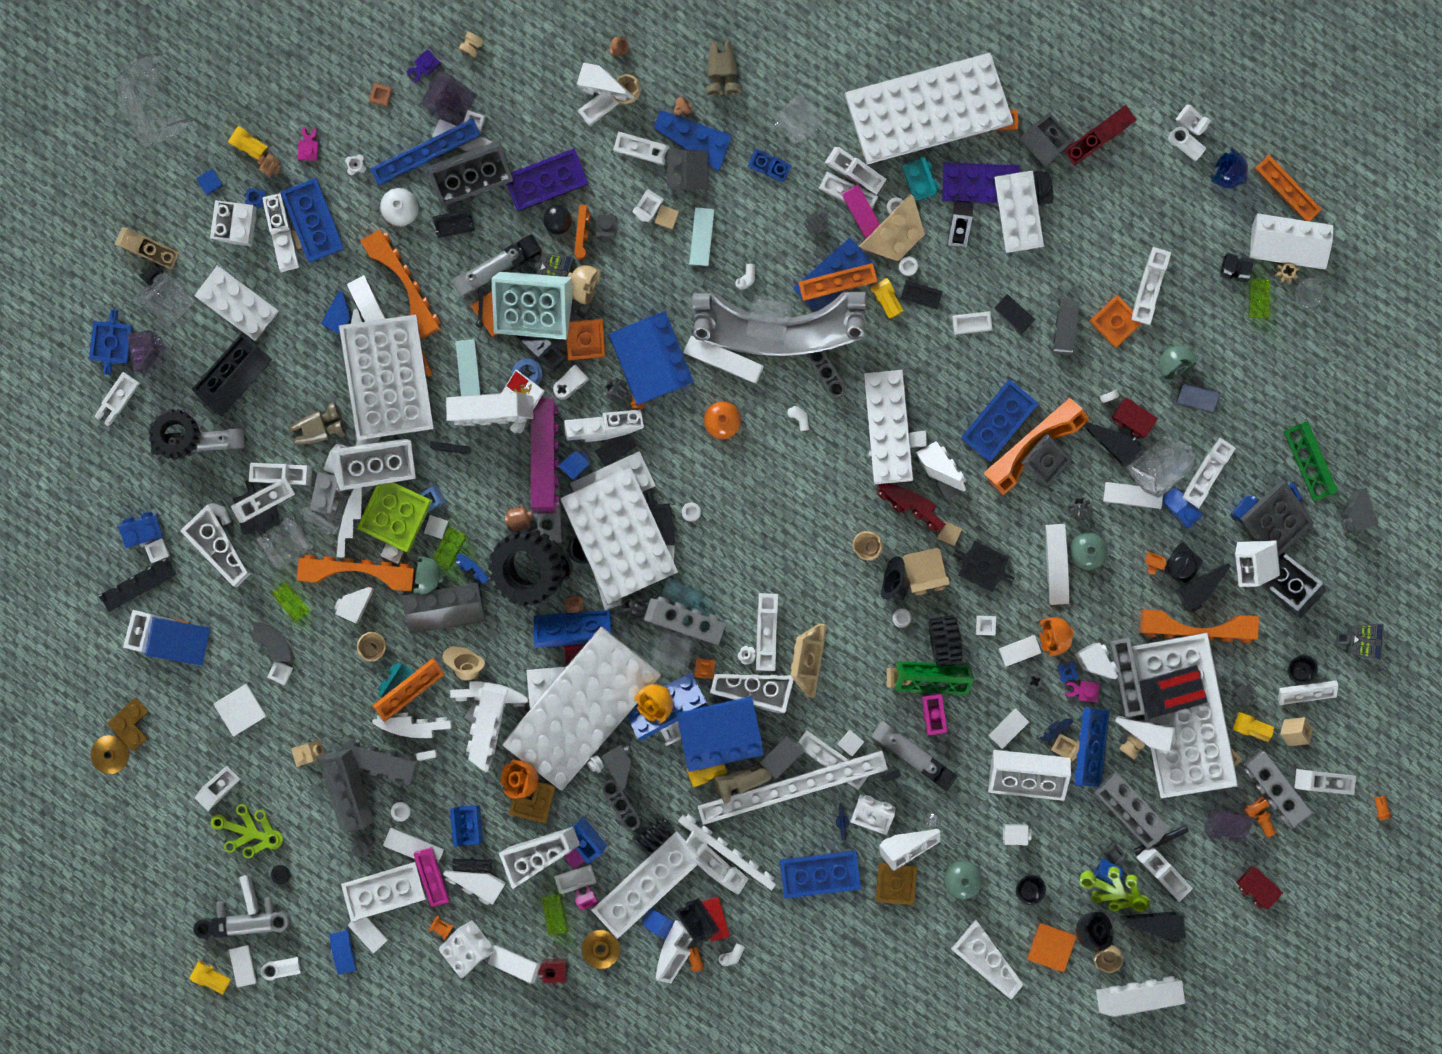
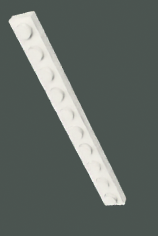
(793, 787)

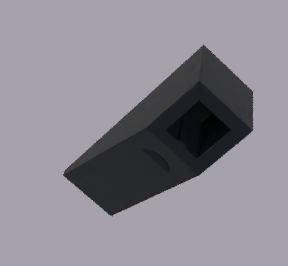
(544, 351)

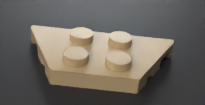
(897, 232)
(808, 658)

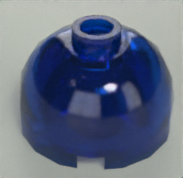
(1234, 169)

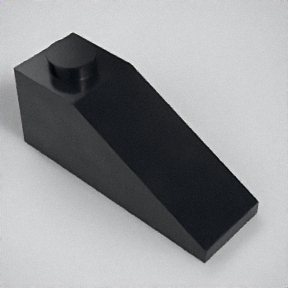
(1119, 445)
(1199, 590)

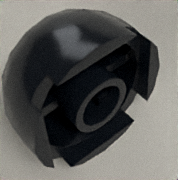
(1094, 931)

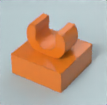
(1154, 561)
(704, 668)

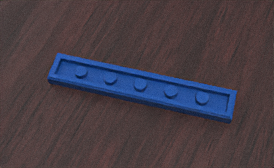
(426, 152)

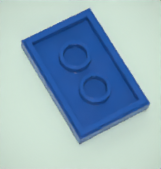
(177, 641)

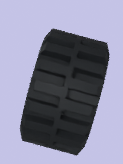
(166, 420)
(945, 640)

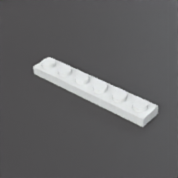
(735, 855)

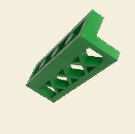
(1317, 459)
(920, 672)

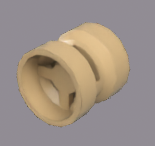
(471, 44)
(1132, 746)

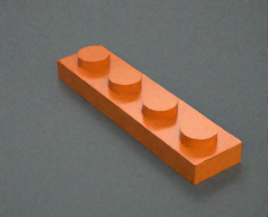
(1287, 189)
(837, 282)
(408, 690)

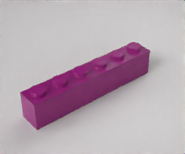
(543, 457)

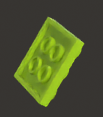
(394, 515)

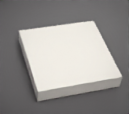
(240, 710)

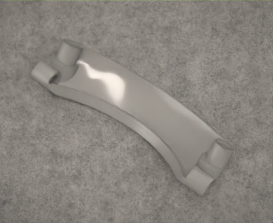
(830, 327)

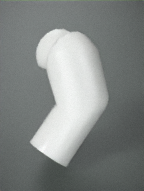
(748, 279)
(801, 416)
(221, 512)
(731, 957)

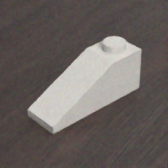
(262, 500)
(1152, 734)
(1325, 782)
(905, 847)

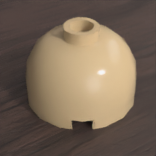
(584, 282)

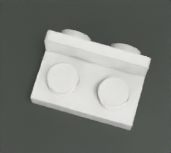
(873, 814)

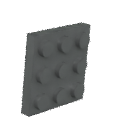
(1278, 518)

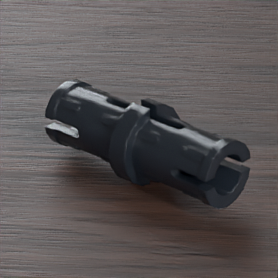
(472, 864)

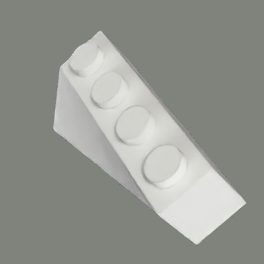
(210, 539)
(487, 725)

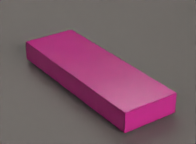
(860, 210)
(431, 877)

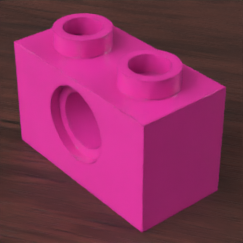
(934, 714)

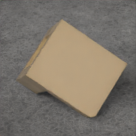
(1296, 731)

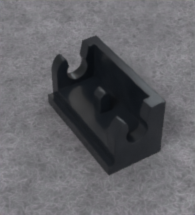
(453, 223)
(697, 921)

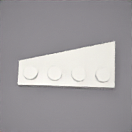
(984, 957)

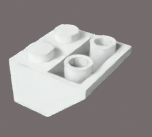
(233, 223)
(1256, 562)
(139, 630)
(1095, 660)

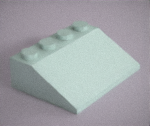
(531, 305)

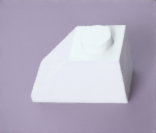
(354, 604)
(217, 788)

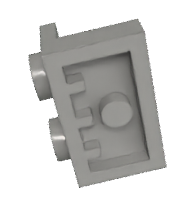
(325, 494)

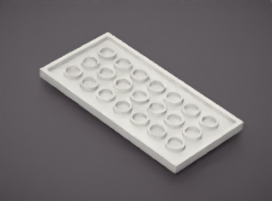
(928, 108)
(580, 708)
(1201, 744)

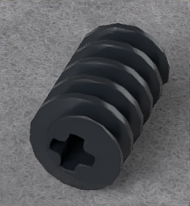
(654, 834)

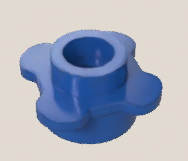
(251, 193)
(1063, 675)

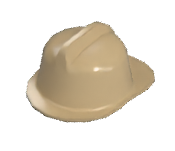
(464, 662)

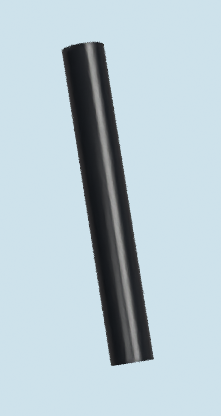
(1167, 837)

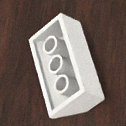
(1291, 241)
(373, 464)
(1029, 775)

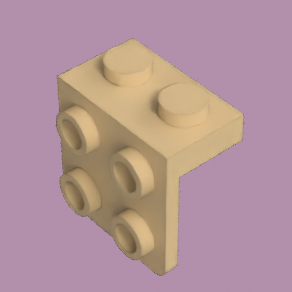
(925, 571)

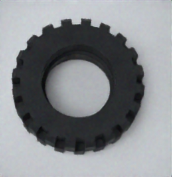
(511, 583)

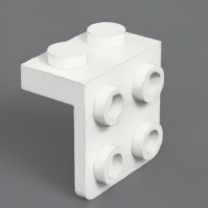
(466, 948)

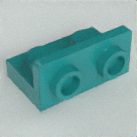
(920, 179)
(398, 674)

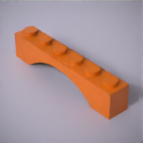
(379, 249)
(1063, 421)
(316, 570)
(1239, 627)

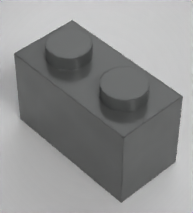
(782, 755)

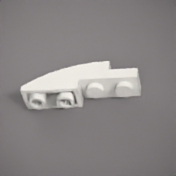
(281, 232)
(605, 427)
(512, 696)
(405, 726)

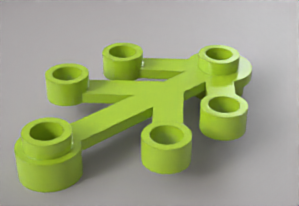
(250, 832)
(1137, 901)

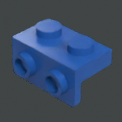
(140, 530)
(466, 825)

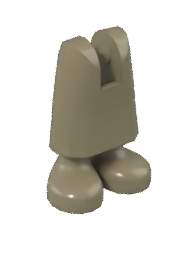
(722, 65)
(314, 428)
(741, 780)

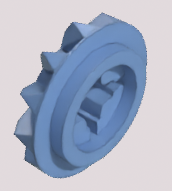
(533, 366)

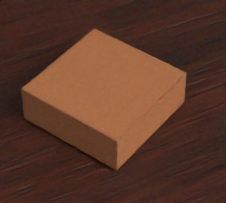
(380, 94)

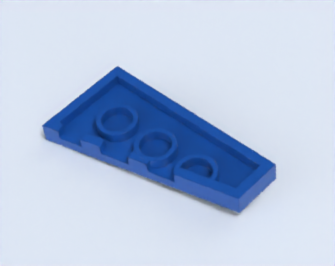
(694, 136)

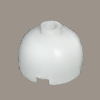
(399, 207)

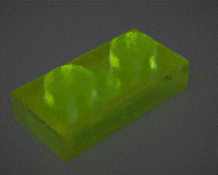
(1259, 298)
(449, 547)
(291, 602)
(554, 914)

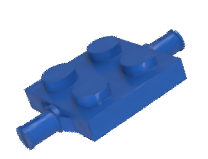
(110, 342)

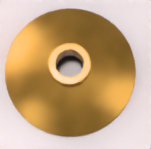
(119, 754)
(598, 959)

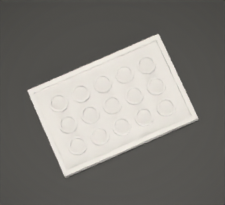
(386, 377)
(619, 535)

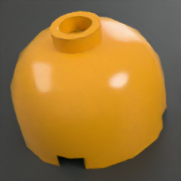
(654, 702)

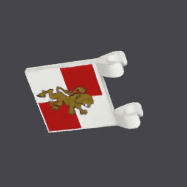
(521, 384)

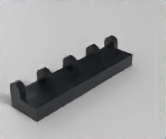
(137, 584)

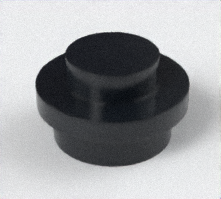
(280, 874)

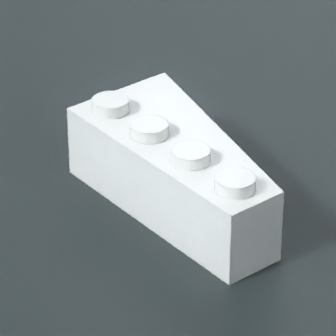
(767, 691)
(532, 856)
(1140, 997)

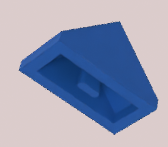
(657, 923)

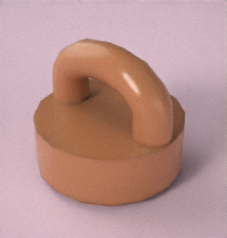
(619, 46)
(683, 106)
(574, 604)

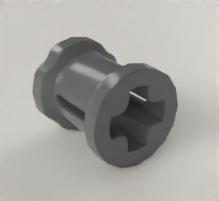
(1115, 853)

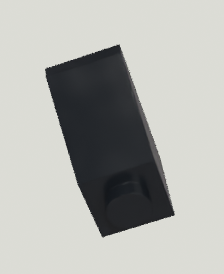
(960, 224)

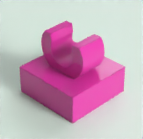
(586, 900)

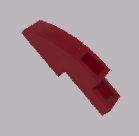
(1100, 135)
(905, 500)

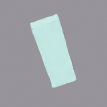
(701, 237)
(468, 367)

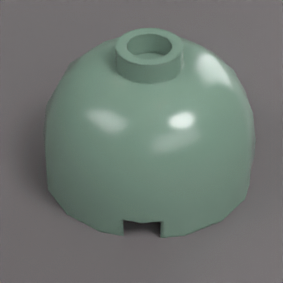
(1175, 361)
(1088, 551)
(427, 576)
(963, 880)

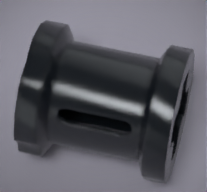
(149, 275)

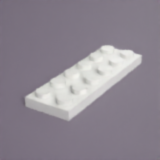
(888, 427)
(645, 886)

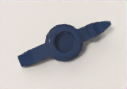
(1055, 729)
(842, 822)

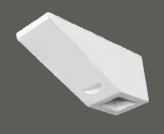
(598, 80)
(938, 466)
(482, 884)

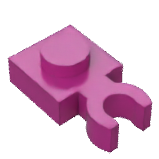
(308, 148)
(1086, 691)

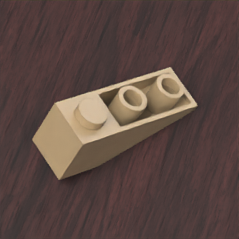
(146, 248)

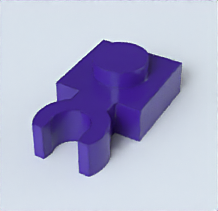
(425, 63)

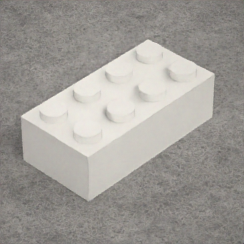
(489, 409)

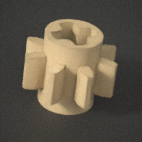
(1285, 276)

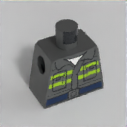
(551, 265)
(1363, 640)

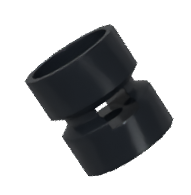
(1236, 267)

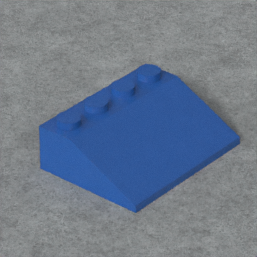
(651, 358)
(720, 734)

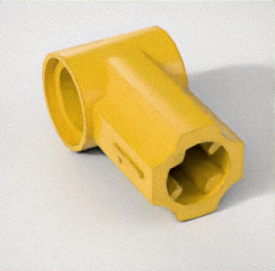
(245, 142)
(885, 295)
(1249, 726)
(703, 776)
(207, 976)

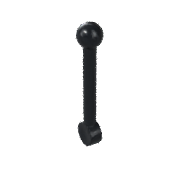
(481, 292)

